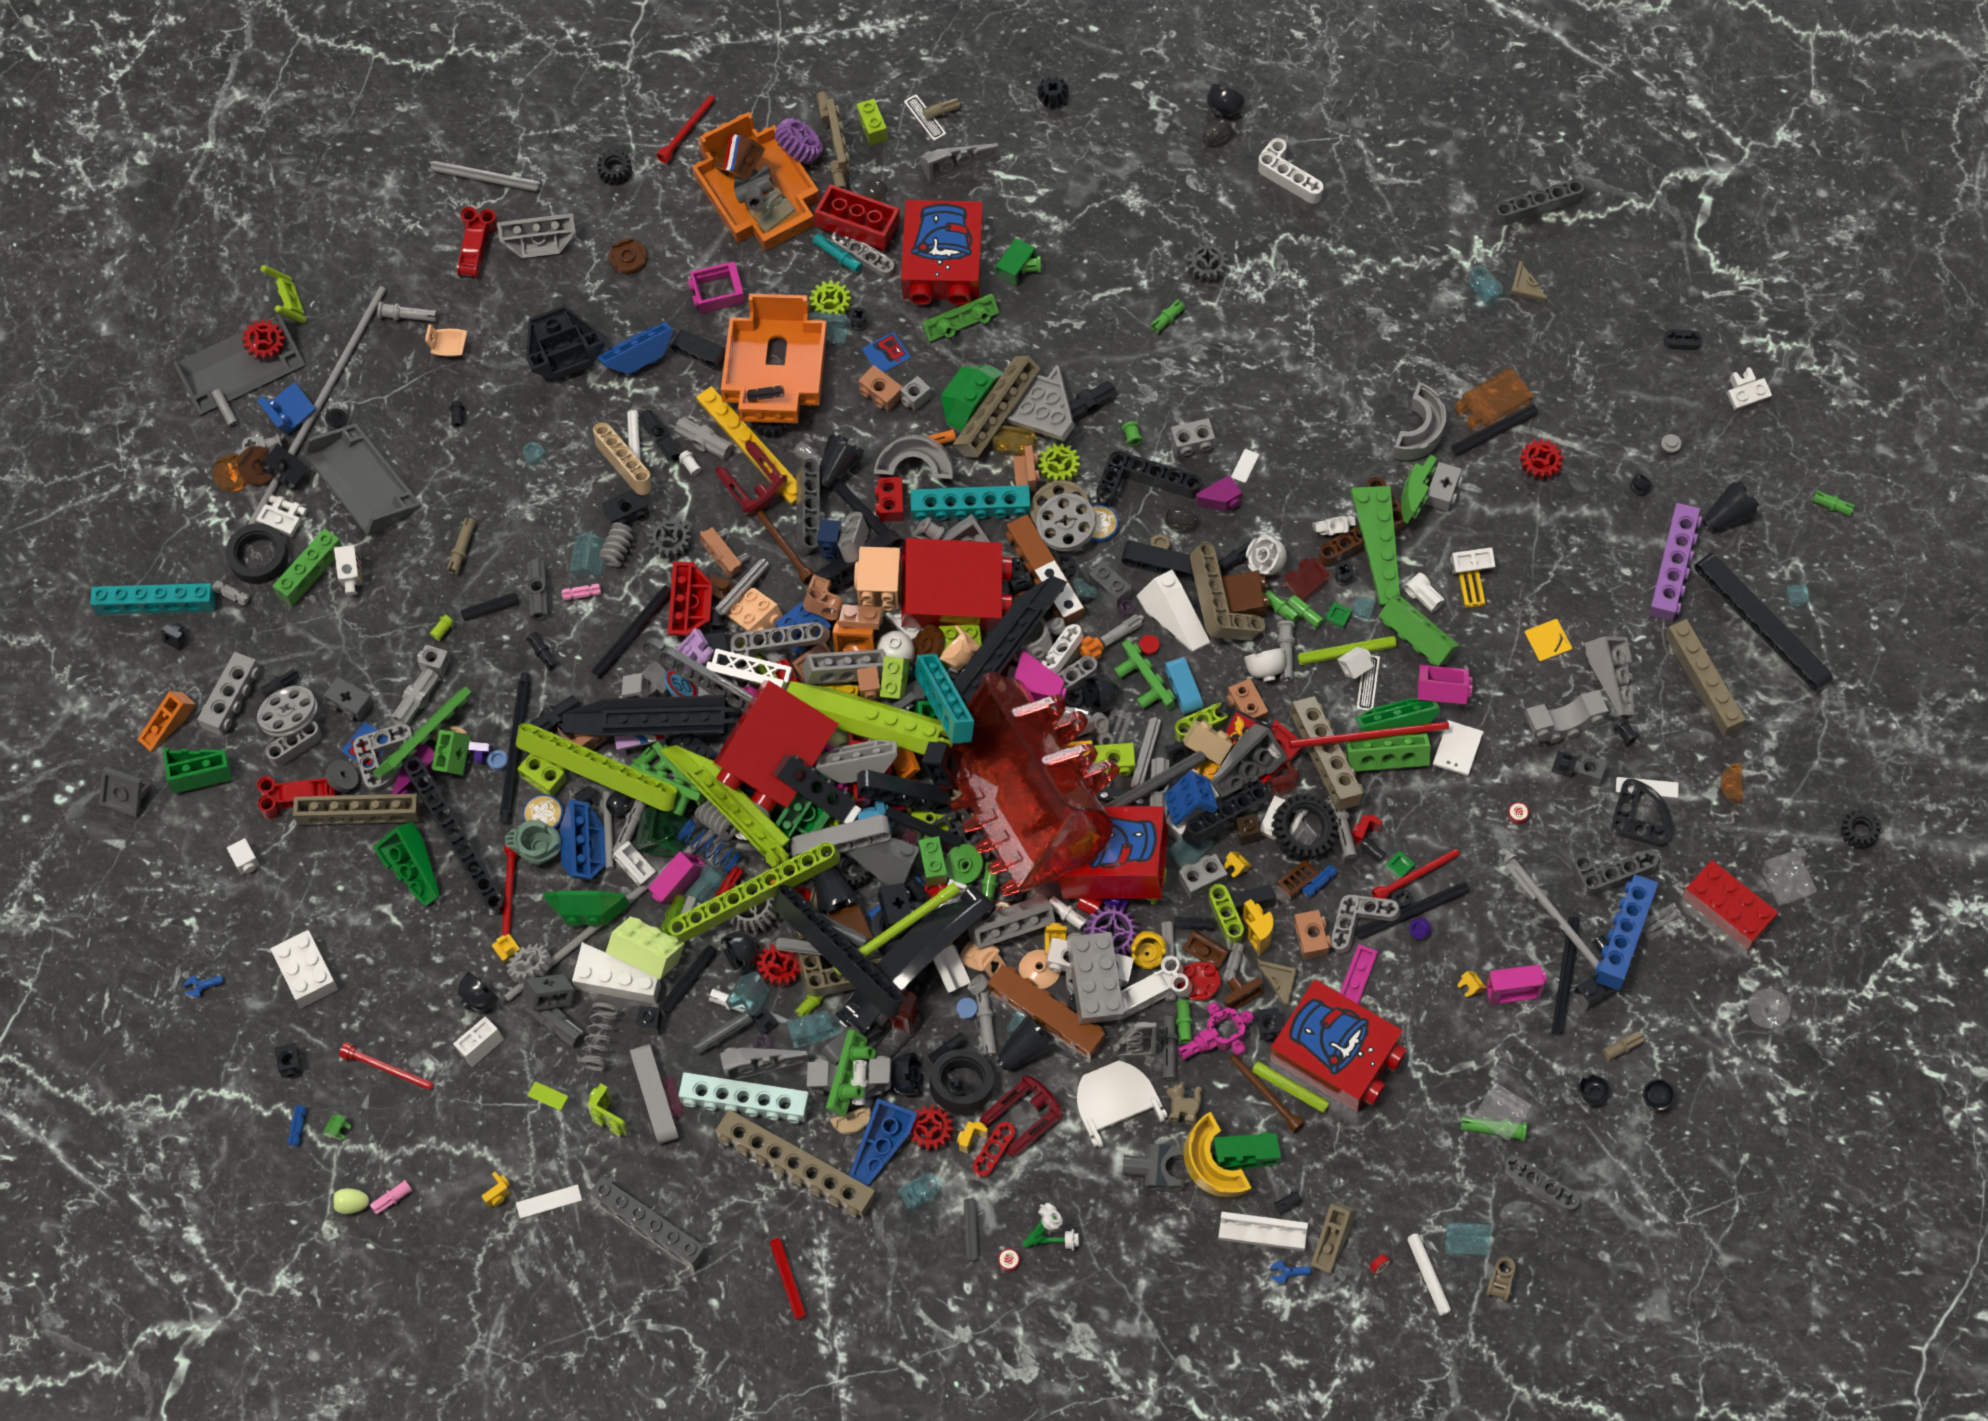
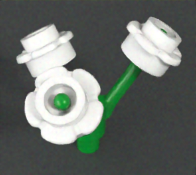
(1050, 1220)

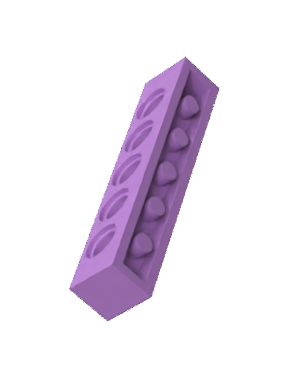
(1682, 516)

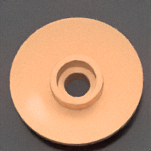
(1042, 978)

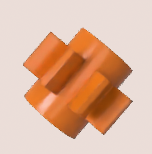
(1091, 647)

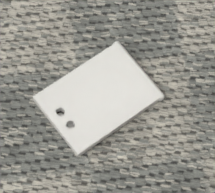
(1458, 748)

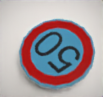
(678, 685)

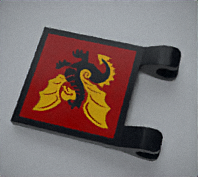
(1238, 722)

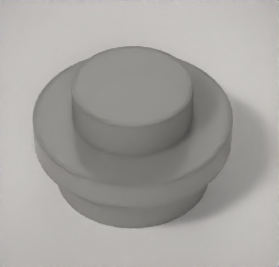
(1671, 443)

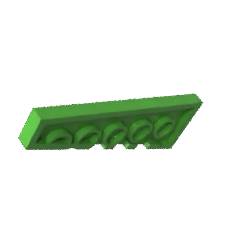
(1376, 523)
(407, 749)

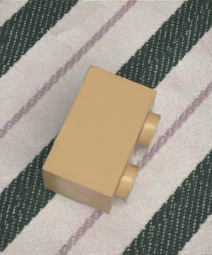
(1205, 739)

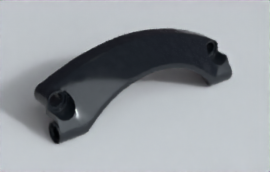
(918, 950)

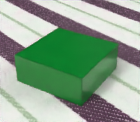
(1338, 615)
(1400, 865)

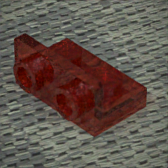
(1306, 577)

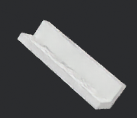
(746, 675)
(1263, 1231)

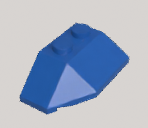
(638, 350)
(582, 841)

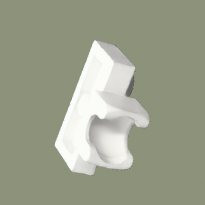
(1747, 390)
(1334, 525)

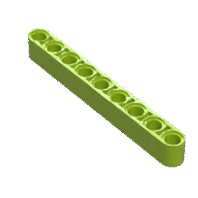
(596, 767)
(744, 890)

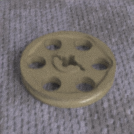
(1047, 492)

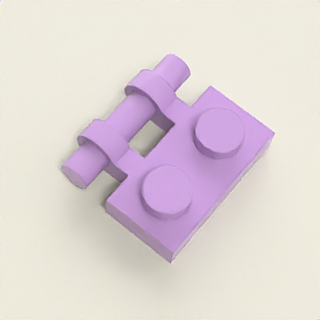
(693, 647)

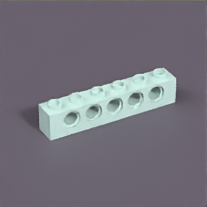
(693, 1083)

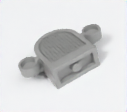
(1040, 639)

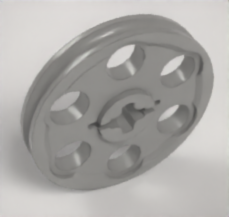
(1057, 522)
(287, 711)

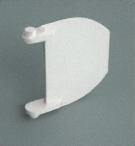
(1113, 1096)

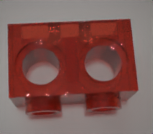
(907, 1014)

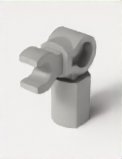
(1100, 724)

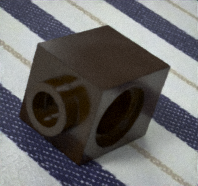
(1248, 829)

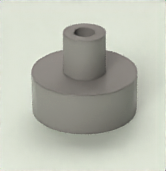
(978, 985)

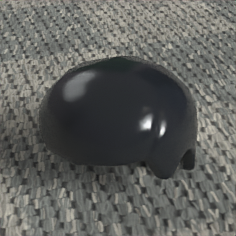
(1593, 1090)
(1659, 1095)

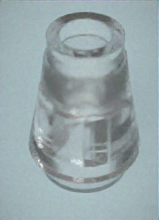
(804, 451)

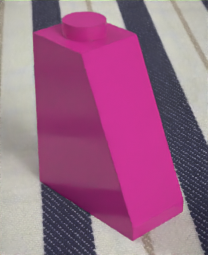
(1038, 678)
(676, 877)

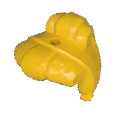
(1148, 942)

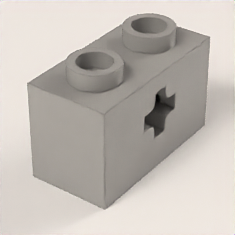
(1444, 476)

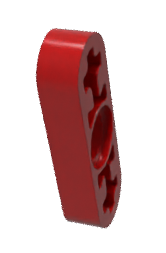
(1007, 1139)

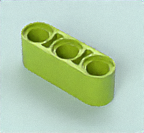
(1207, 714)
(1226, 905)

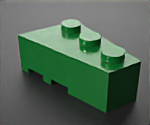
(196, 769)
(1246, 1151)

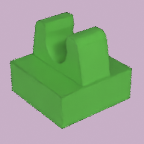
(334, 1126)

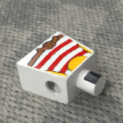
(348, 568)

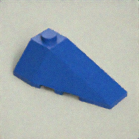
(883, 1135)

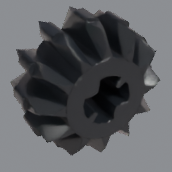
(1053, 92)

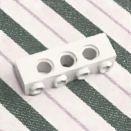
(1056, 962)

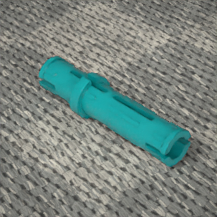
(835, 251)

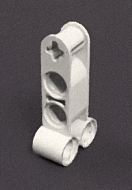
(1155, 987)

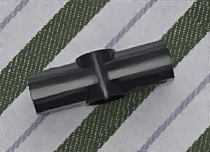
(1089, 400)
(654, 428)
(553, 714)

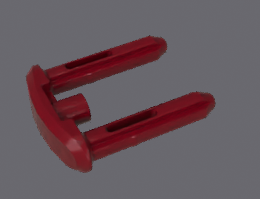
(766, 496)
(1042, 1098)

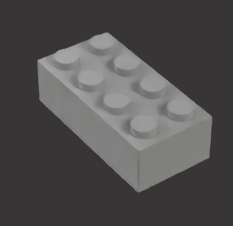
(1095, 978)

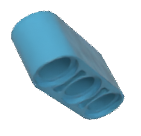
(1183, 685)

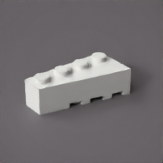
(609, 976)

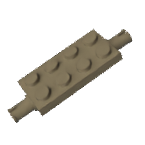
(830, 115)

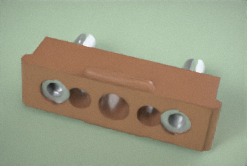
(721, 552)

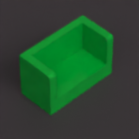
(1014, 260)

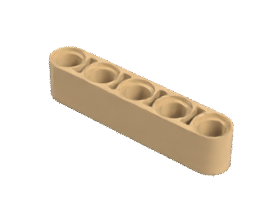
(622, 458)

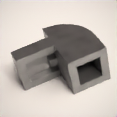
(655, 677)

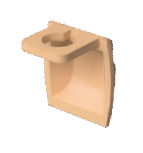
(446, 341)
(960, 650)
(981, 958)

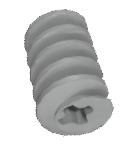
(616, 544)
(715, 821)

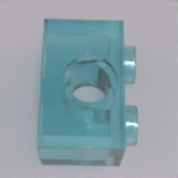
(810, 1028)

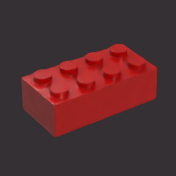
(857, 217)
(1730, 904)

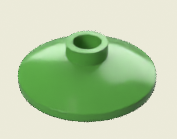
(958, 858)

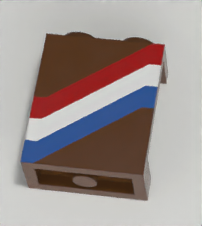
(739, 156)

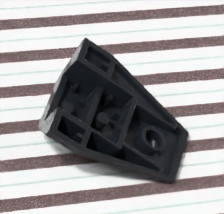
(561, 343)

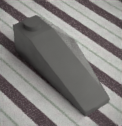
(887, 860)

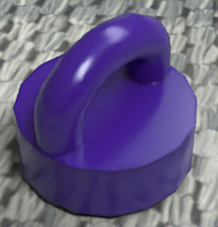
(1420, 928)

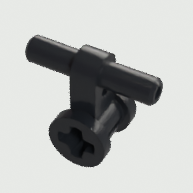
(1018, 576)

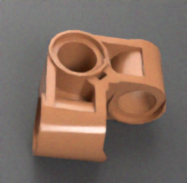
(820, 600)

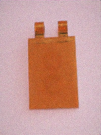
(1494, 398)

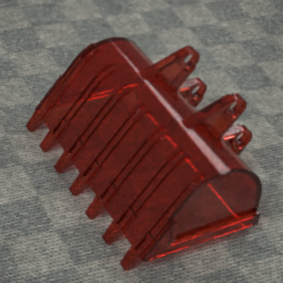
(1028, 787)

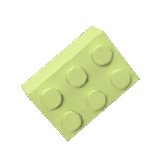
(645, 947)

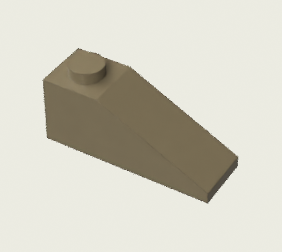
(1333, 1236)

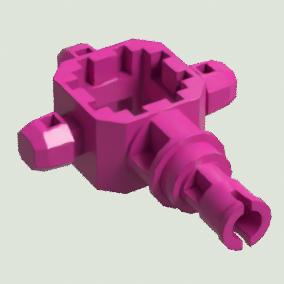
(1209, 1037)

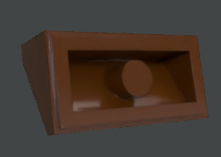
(1206, 949)

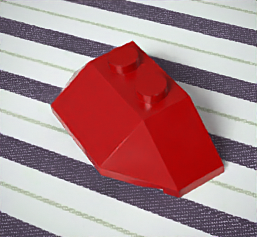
(689, 599)

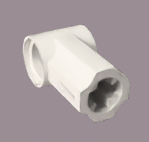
(1420, 588)

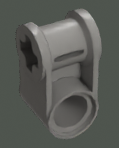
(928, 530)

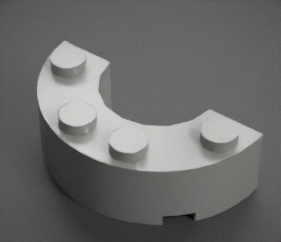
(1426, 438)
(915, 446)
(1566, 720)
(878, 1073)

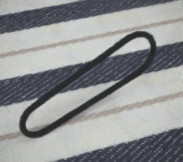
(906, 1040)

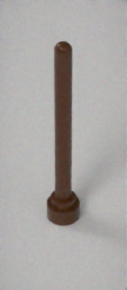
(805, 573)
(1294, 1122)

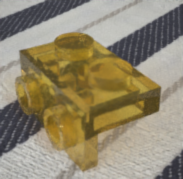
(1013, 439)

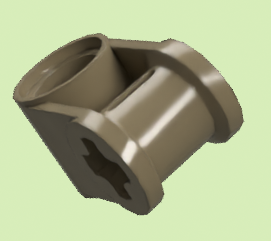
(1500, 1282)

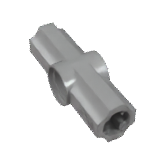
(703, 438)
(416, 696)
(1157, 798)

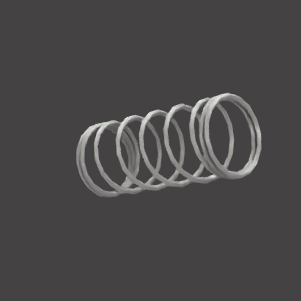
(587, 1058)

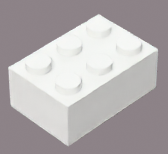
(304, 969)

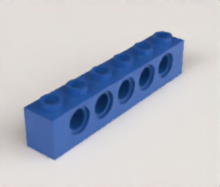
(1611, 974)

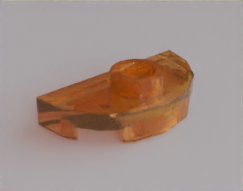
(1732, 783)

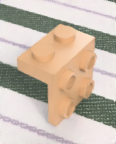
(755, 612)

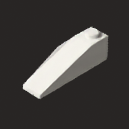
(1170, 606)

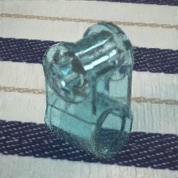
(1485, 284)
(917, 1192)

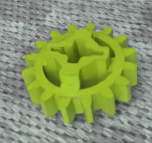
(830, 298)
(1067, 459)

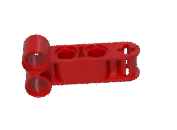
(474, 239)
(282, 794)

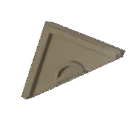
(1526, 285)
(1280, 978)

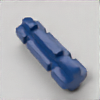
(1319, 881)
(297, 1125)

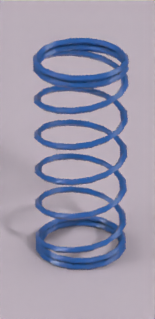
(689, 827)

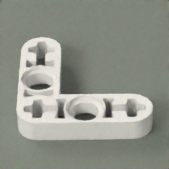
(1061, 658)

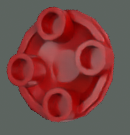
(1204, 980)

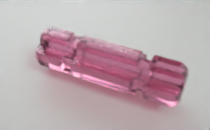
(672, 1096)

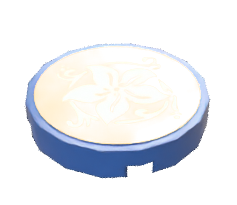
(1105, 524)
(544, 808)

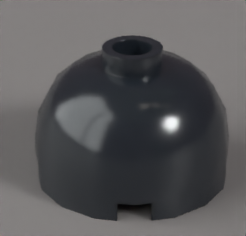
(1224, 101)
(1099, 693)
(741, 950)
(475, 994)
(905, 1074)

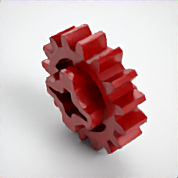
(263, 331)
(1541, 459)
(773, 971)
(938, 1128)

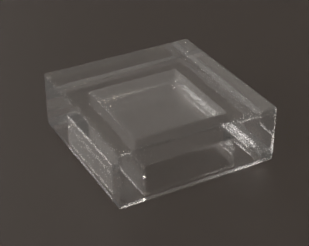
(1304, 834)

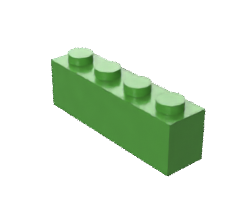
(1418, 631)

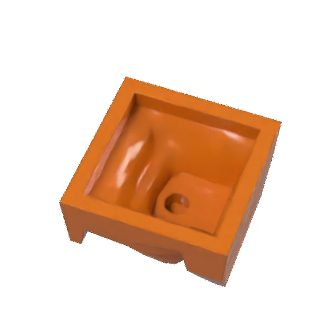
(852, 639)

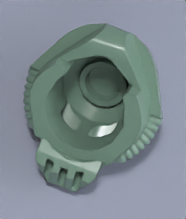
(534, 841)

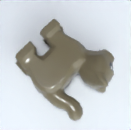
(1184, 1106)

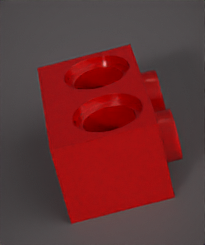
(890, 499)

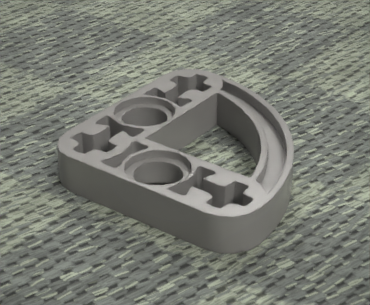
(373, 747)

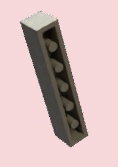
(1705, 678)

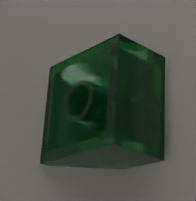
(659, 832)

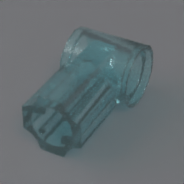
(708, 881)

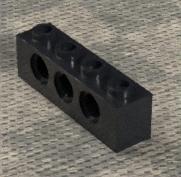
(786, 773)

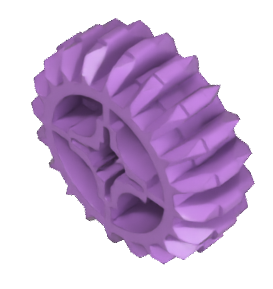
(798, 140)
(1119, 933)

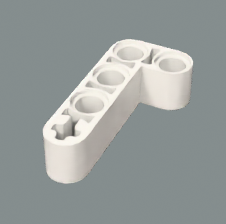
(1309, 189)

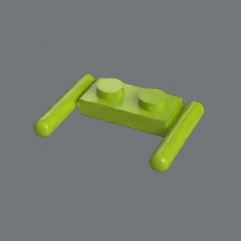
(292, 306)

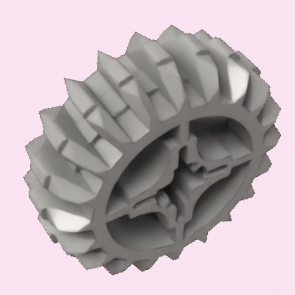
(760, 917)

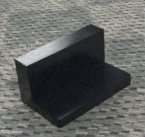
(1260, 895)

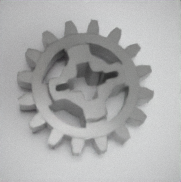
(528, 963)

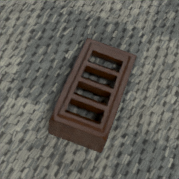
(1292, 893)

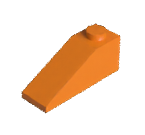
(166, 719)

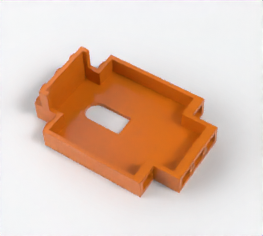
(787, 173)
(746, 358)

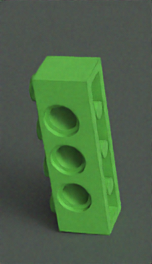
(307, 568)
(1388, 752)

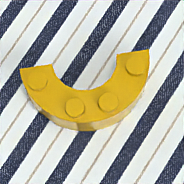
(1202, 1166)

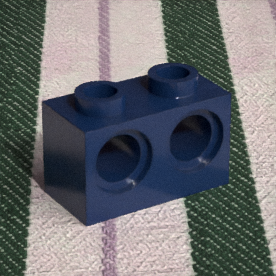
(828, 539)

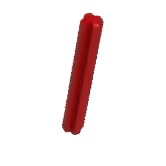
(787, 1279)

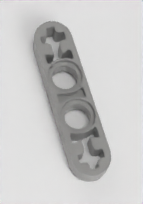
(863, 253)

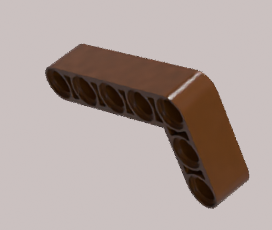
(1351, 538)

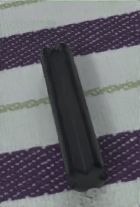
(489, 606)

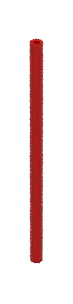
(1368, 735)

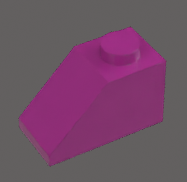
(1220, 495)

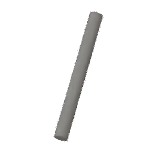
(608, 833)

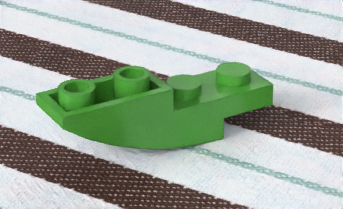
(1415, 489)

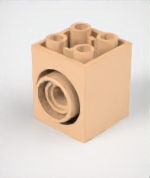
(878, 577)

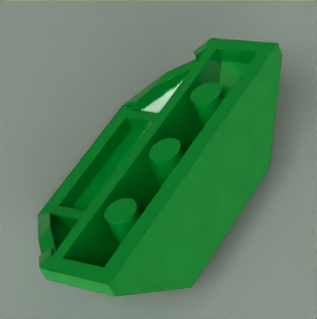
(967, 393)
(1398, 714)
(803, 816)
(586, 907)

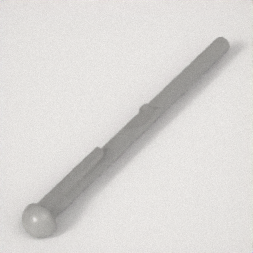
(1534, 891)

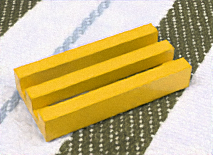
(1479, 588)

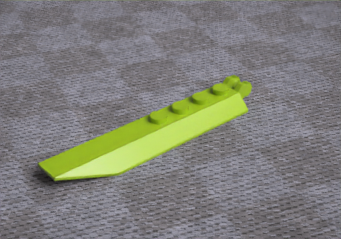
(871, 717)
(732, 804)

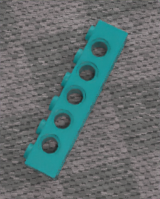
(978, 495)
(153, 599)
(944, 698)

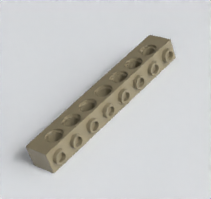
(735, 1123)

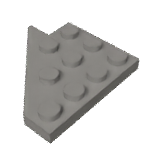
(1044, 407)

